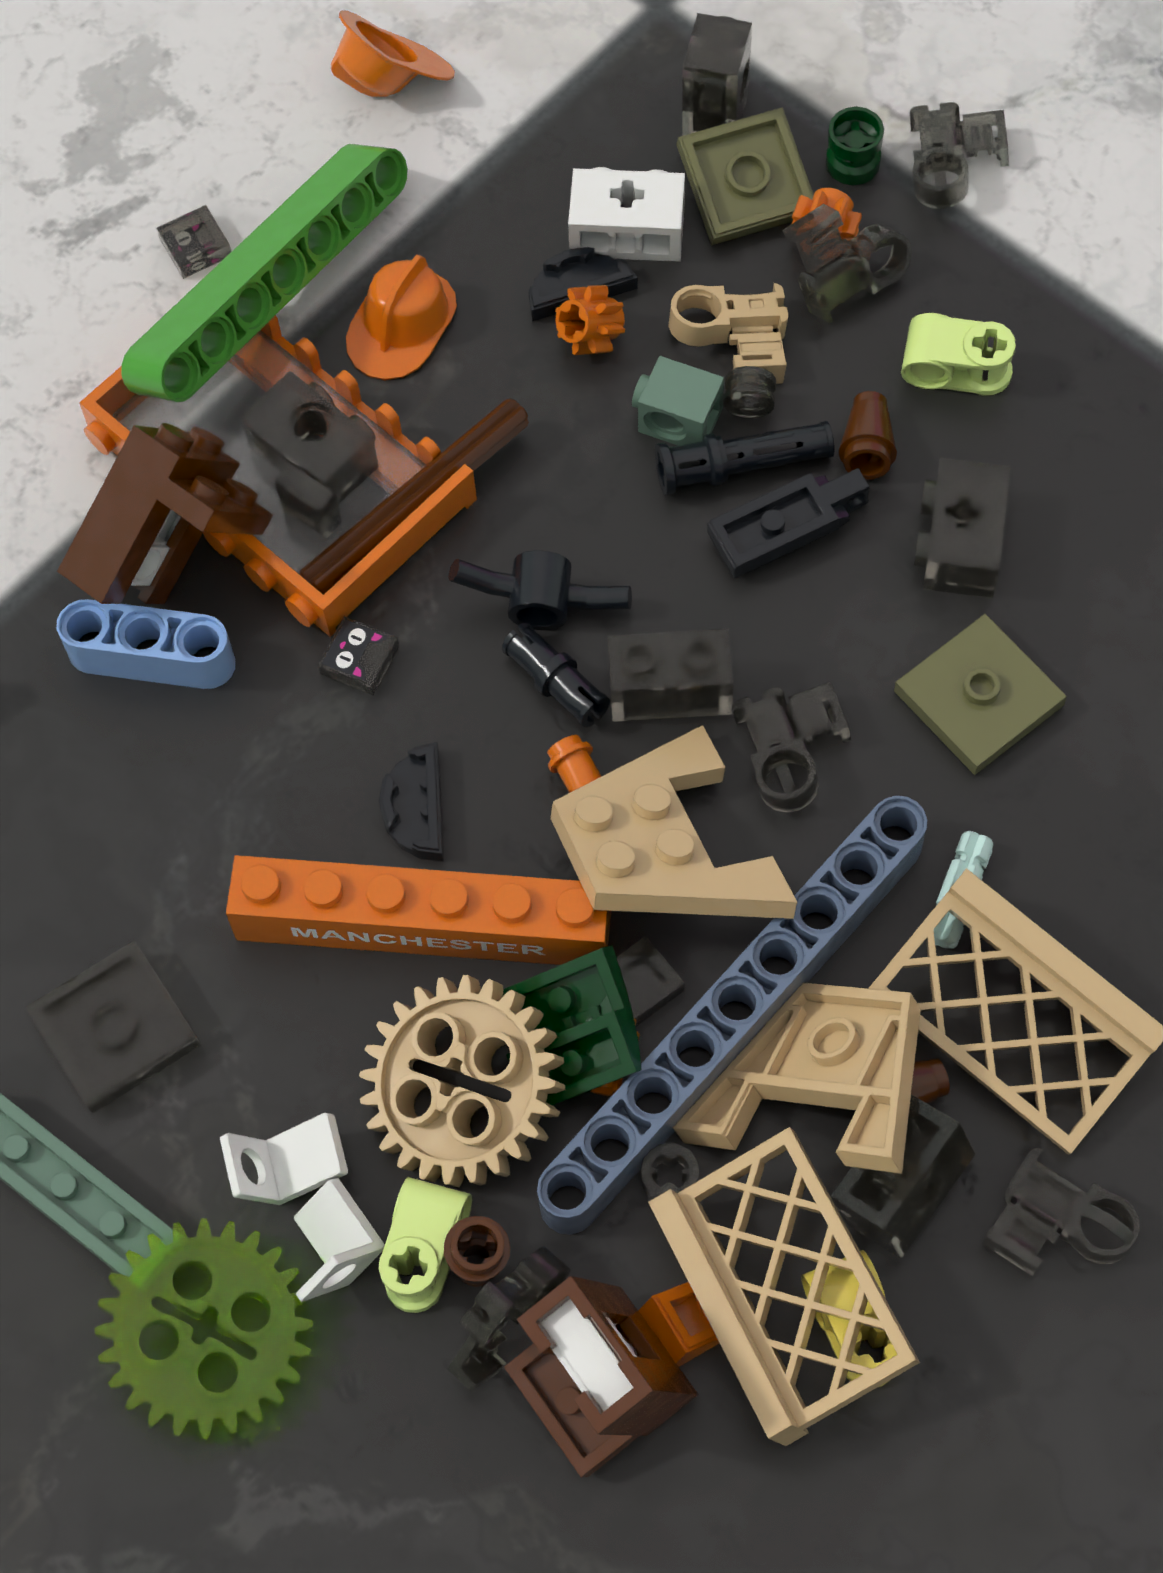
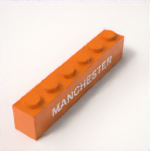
(413, 911)

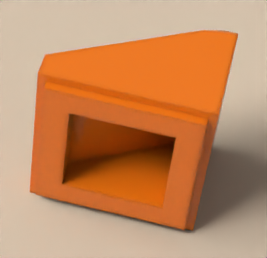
(679, 1323)

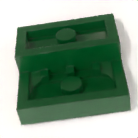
(592, 1021)

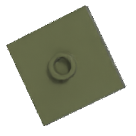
(744, 175)
(980, 694)

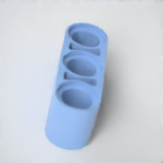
(126, 626)

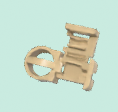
(747, 316)

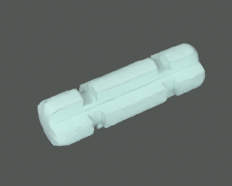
(971, 853)

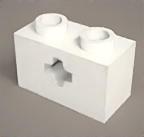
(628, 213)

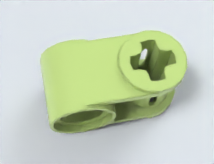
(954, 353)
(417, 1238)

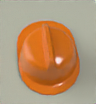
(382, 61)
(400, 319)

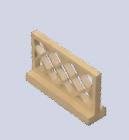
(1062, 977)
(732, 1313)

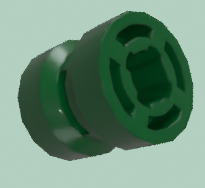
(854, 145)

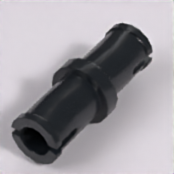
(555, 675)

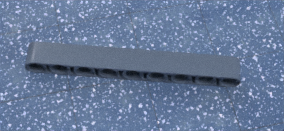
(725, 1038)

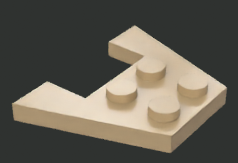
(642, 851)
(827, 1051)

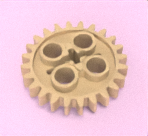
(442, 1136)

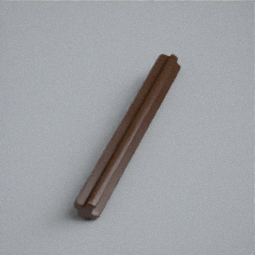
(470, 449)

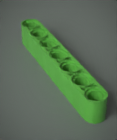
(263, 273)

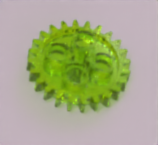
(173, 1383)

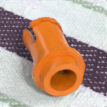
(573, 762)

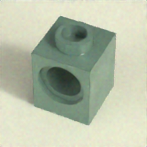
(678, 402)

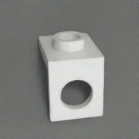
(287, 1162)
(339, 1237)

